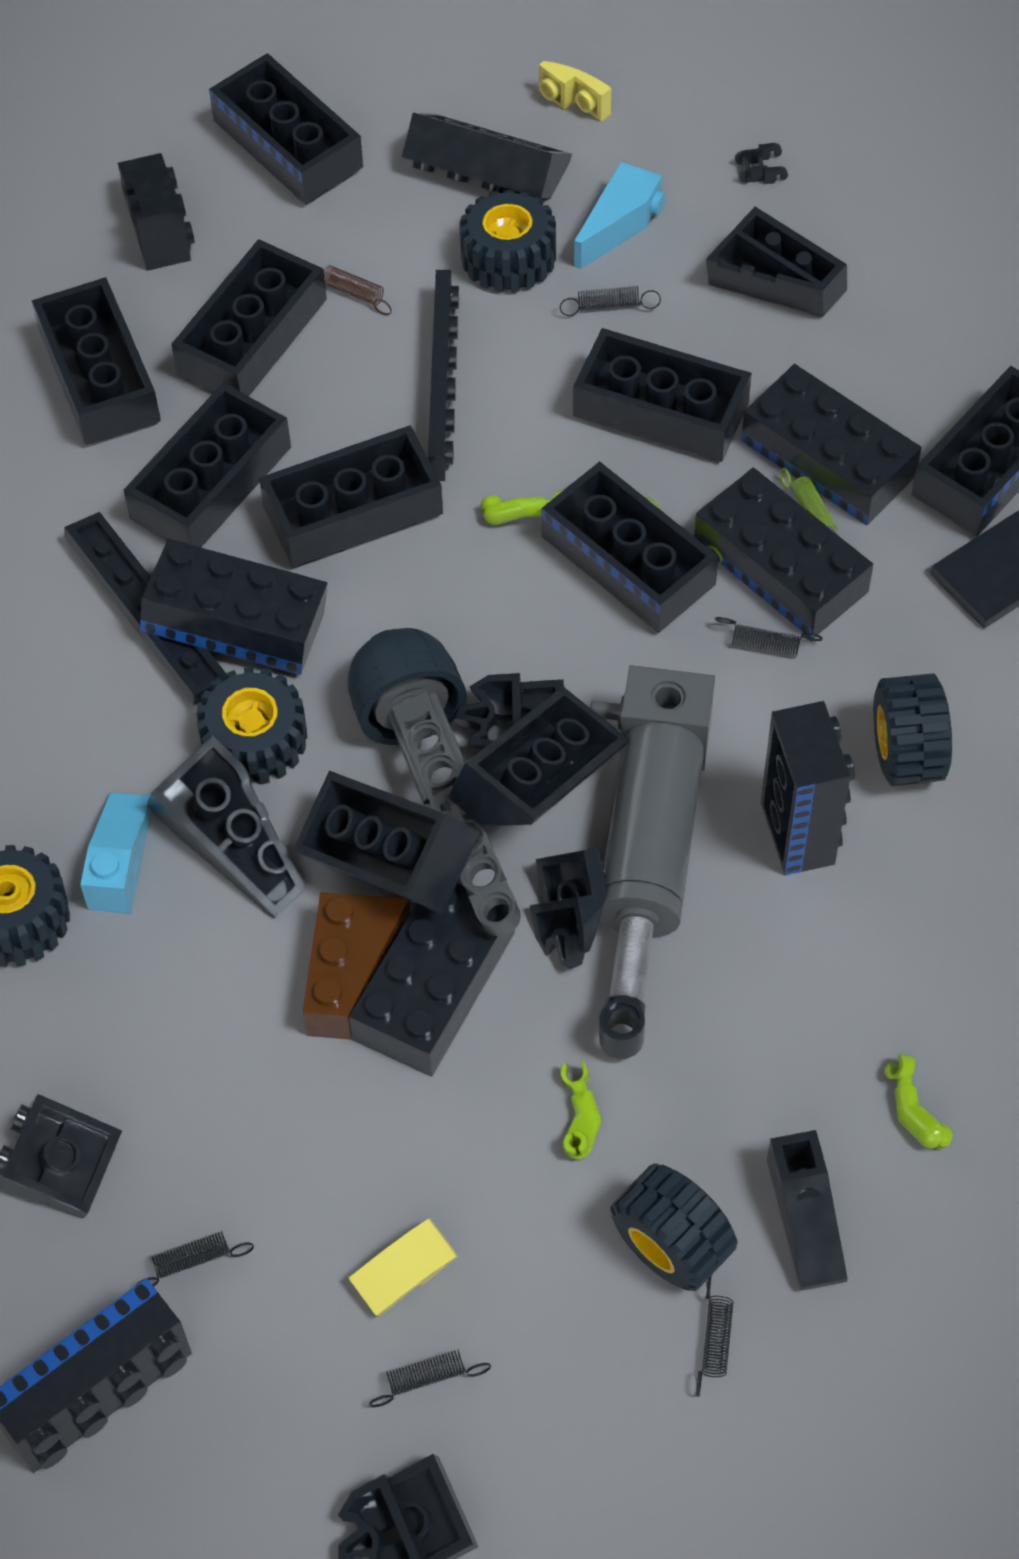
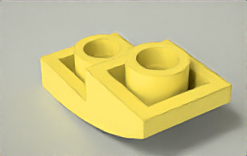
(570, 86)
(403, 1267)

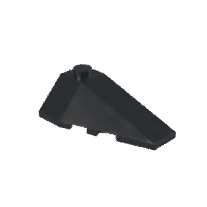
(222, 820)

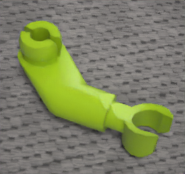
(499, 512)
(910, 1113)
(587, 1119)

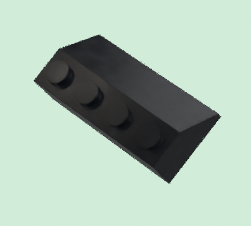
(483, 155)
(536, 762)

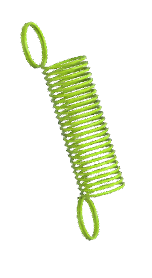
(818, 499)

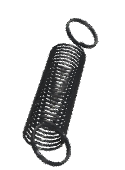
(608, 305)
(771, 634)
(194, 1256)
(708, 1297)
(397, 1389)

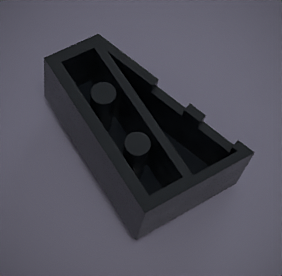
(156, 211)
(777, 266)

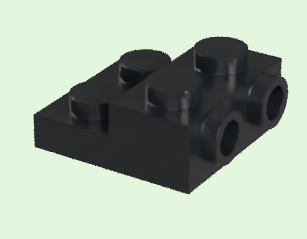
(57, 1155)

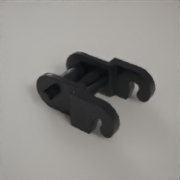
(760, 172)

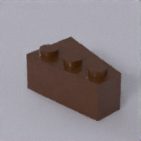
(346, 951)

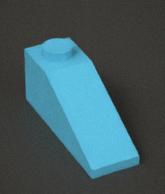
(620, 212)
(116, 854)

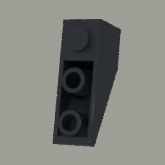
(807, 1209)

